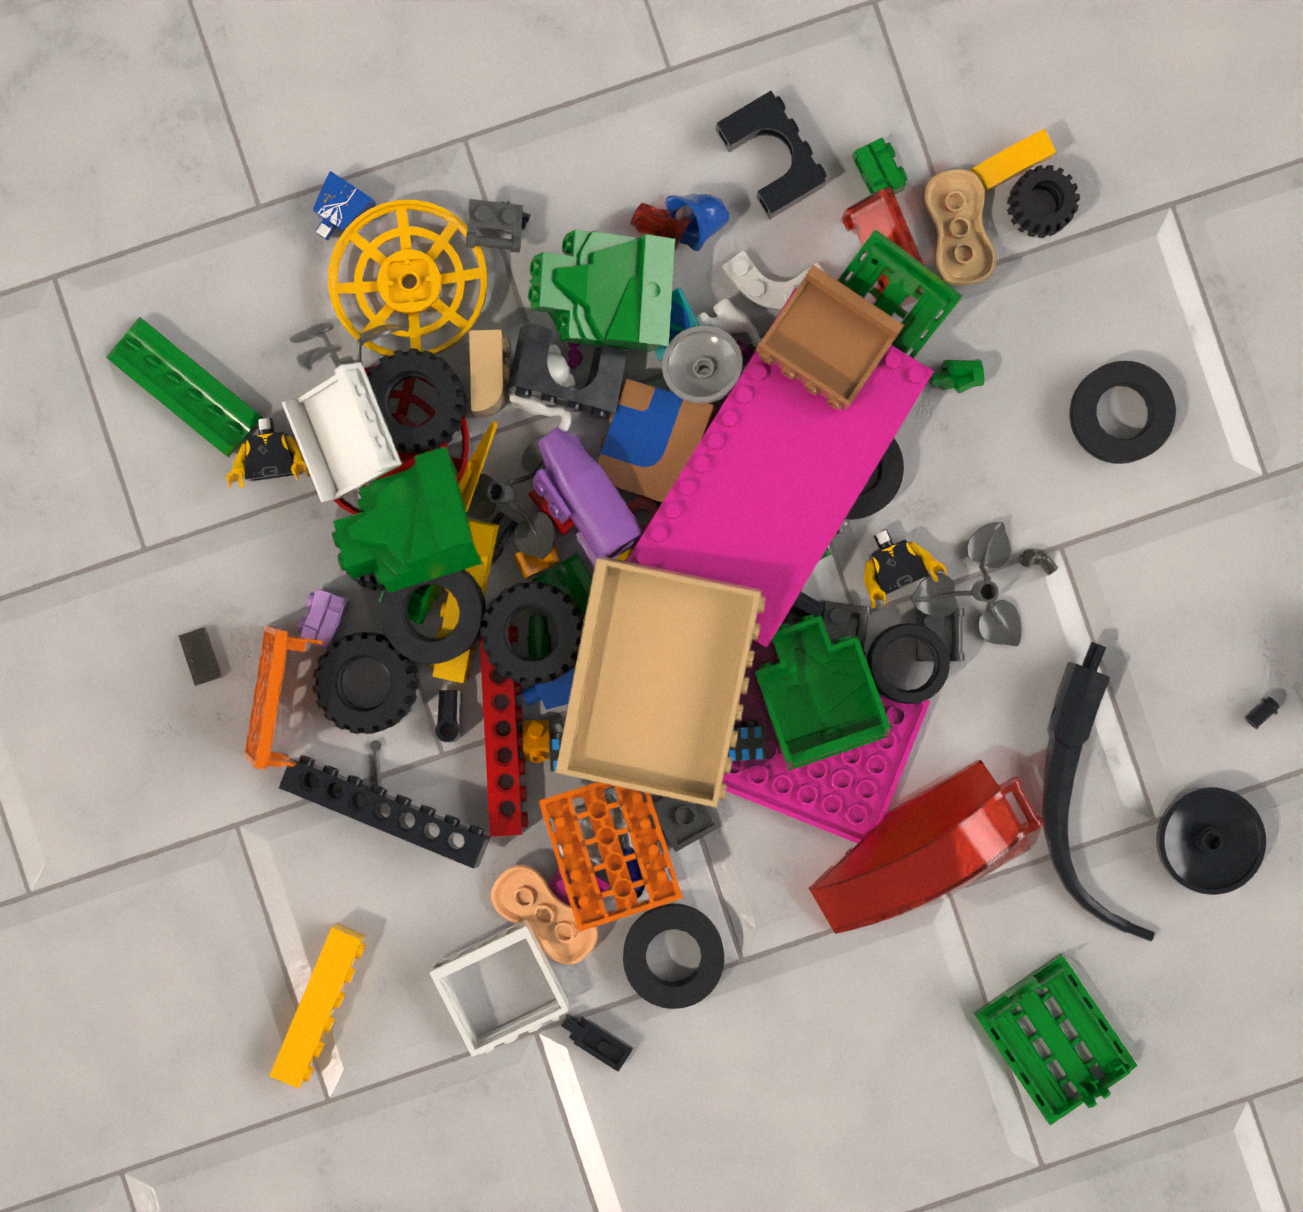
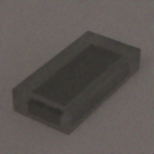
(200, 656)

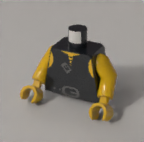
(267, 456)
(897, 567)

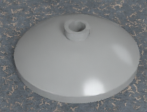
(700, 349)

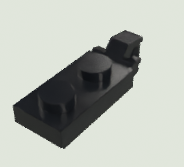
(597, 1041)

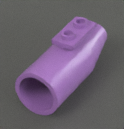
(582, 491)

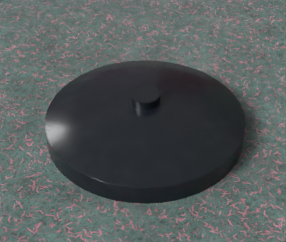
(1211, 840)

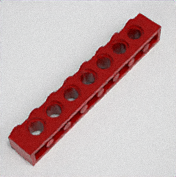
(499, 822)

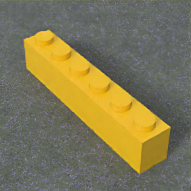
(485, 540)
(317, 1006)

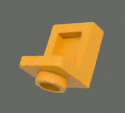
(531, 565)
(536, 740)

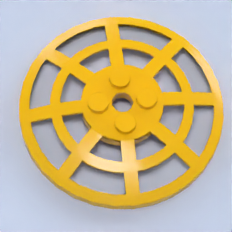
(402, 264)

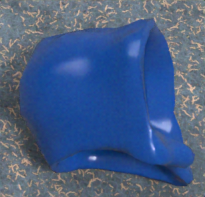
(707, 217)

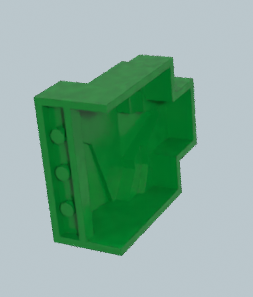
(607, 289)
(409, 526)
(819, 694)

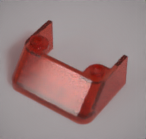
(882, 213)

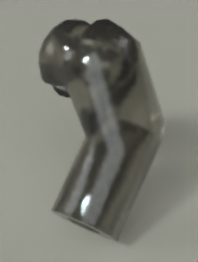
(1038, 557)

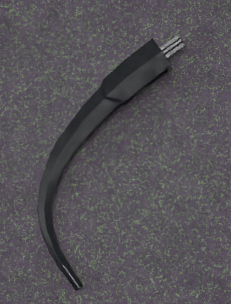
(1068, 730)

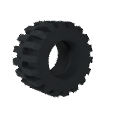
(1058, 186)

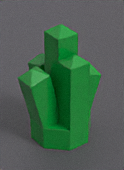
(959, 375)

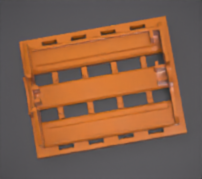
(267, 695)
(577, 860)

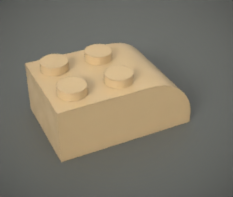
(488, 371)

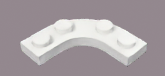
(756, 286)

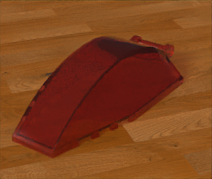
(927, 850)

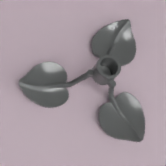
(312, 357)
(536, 533)
(1001, 621)

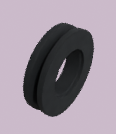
(1157, 398)
(886, 486)
(432, 650)
(661, 992)

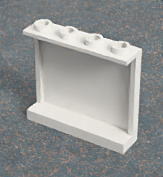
(342, 433)

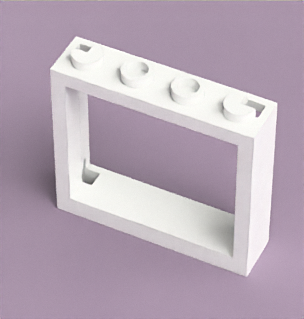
(478, 951)

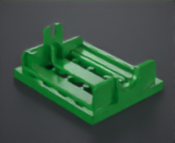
(904, 277)
(1083, 1019)

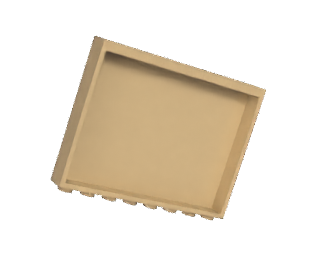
(659, 681)

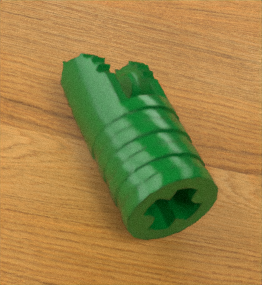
(539, 637)

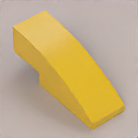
(1015, 160)

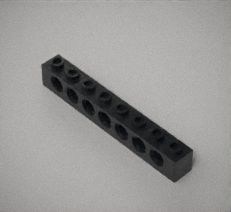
(297, 782)

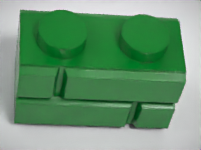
(878, 167)

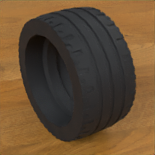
(940, 658)

